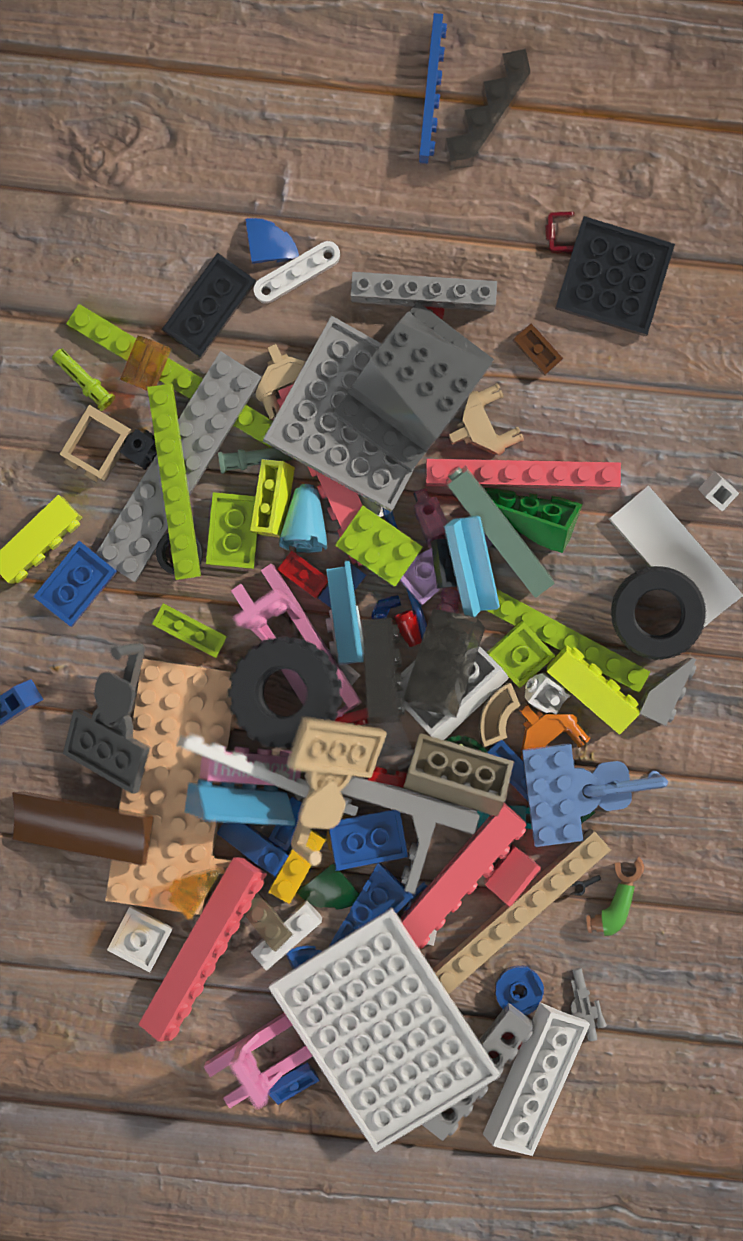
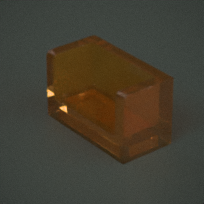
(145, 363)

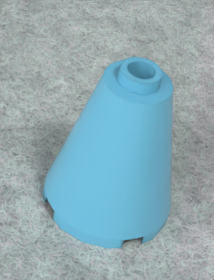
(304, 522)

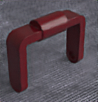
(550, 231)

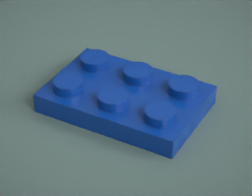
(75, 583)
(368, 839)

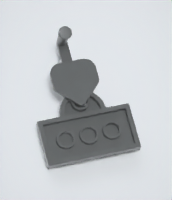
(106, 738)

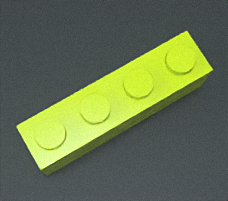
(37, 538)
(593, 689)

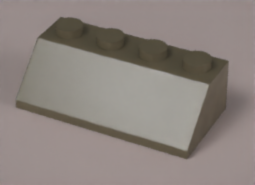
(459, 775)

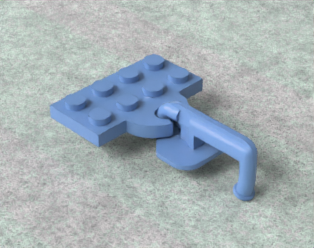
(557, 790)

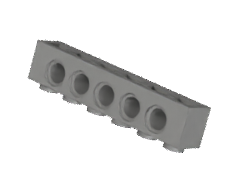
(428, 291)
(508, 1021)

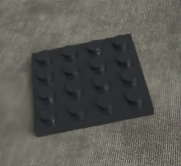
(615, 276)

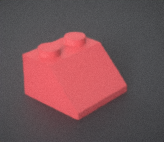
(511, 875)

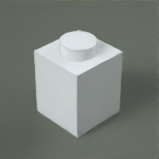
(718, 491)

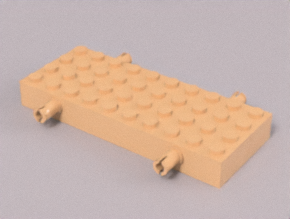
(171, 704)

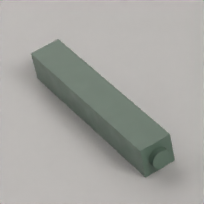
(499, 531)

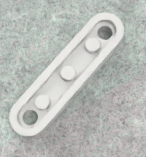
(297, 272)

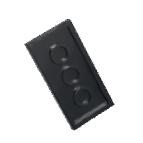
(209, 305)

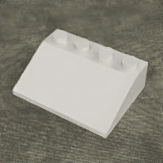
(482, 683)

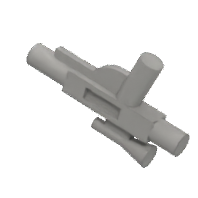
(581, 1005)

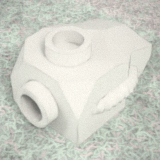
(545, 693)

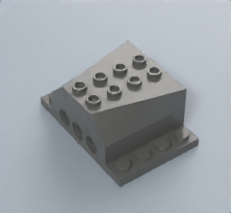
(413, 386)

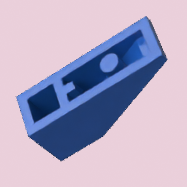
(18, 700)
(254, 845)

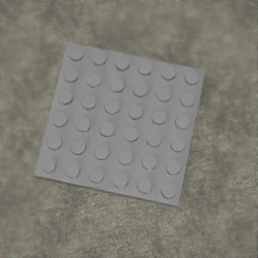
(322, 441)

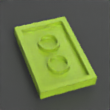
(229, 531)
(378, 546)

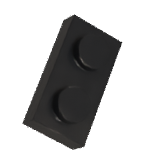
(443, 564)

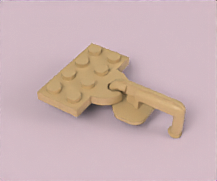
(331, 757)

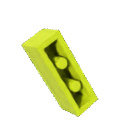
(272, 497)

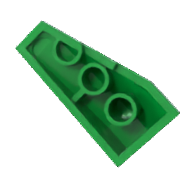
(539, 519)

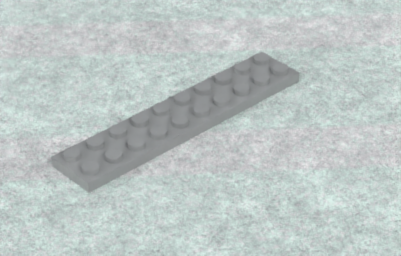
(202, 432)

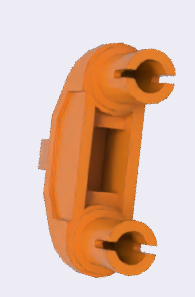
(545, 727)

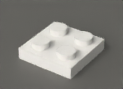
(140, 938)

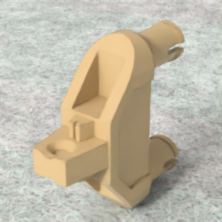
(280, 373)
(477, 428)

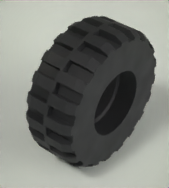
(250, 681)

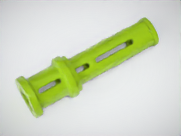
(91, 387)

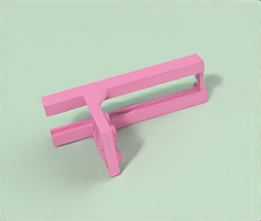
(275, 603)
(244, 1064)

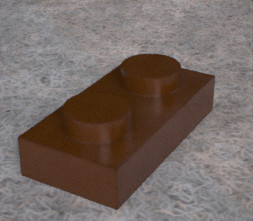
(537, 349)

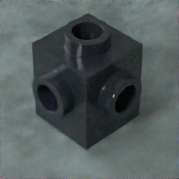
(140, 448)

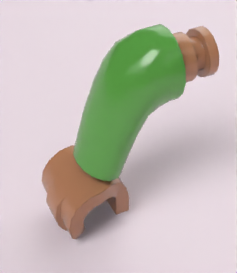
(616, 914)

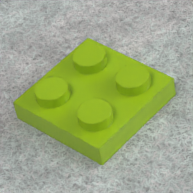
(520, 654)

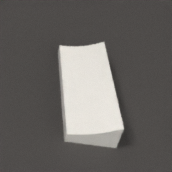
(667, 543)
(535, 1080)

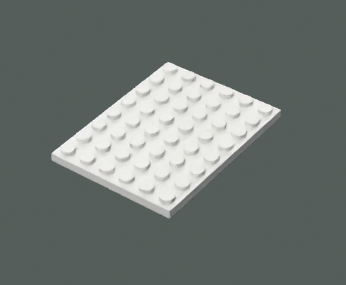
(384, 1030)

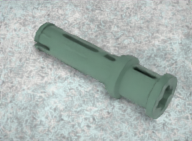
(243, 459)

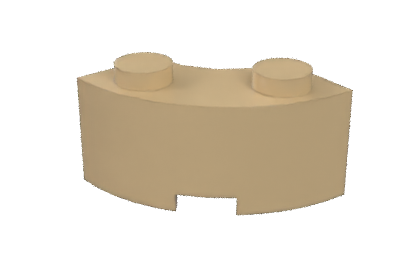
(495, 714)

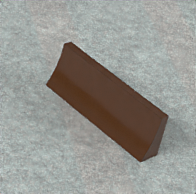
(82, 827)

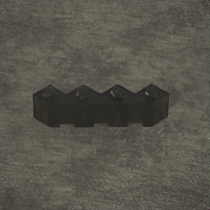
(483, 121)

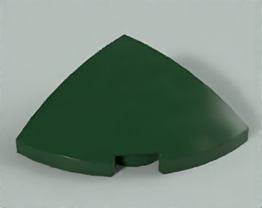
(329, 890)

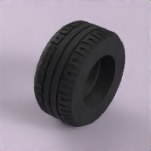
(658, 646)

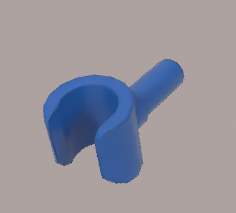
(419, 889)

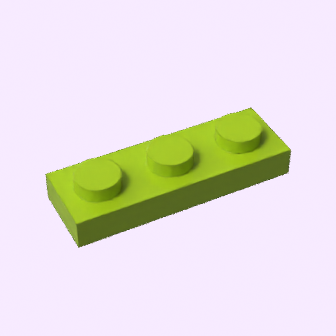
(189, 630)

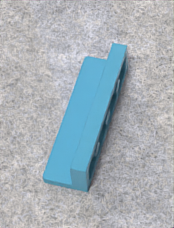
(472, 565)
(344, 614)

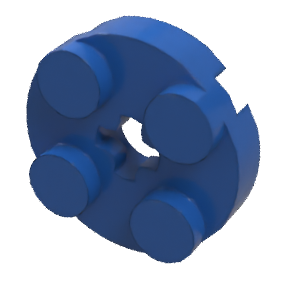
(524, 977)

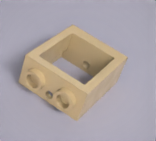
(114, 455)

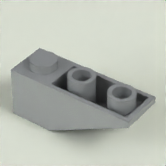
(662, 697)

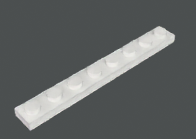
(258, 770)

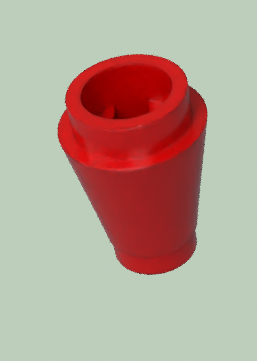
(408, 627)

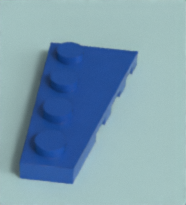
(378, 895)

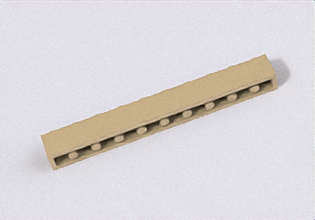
(528, 905)

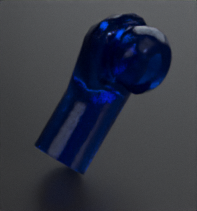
(384, 605)

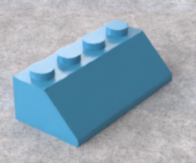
(238, 803)

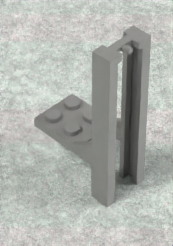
(425, 813)

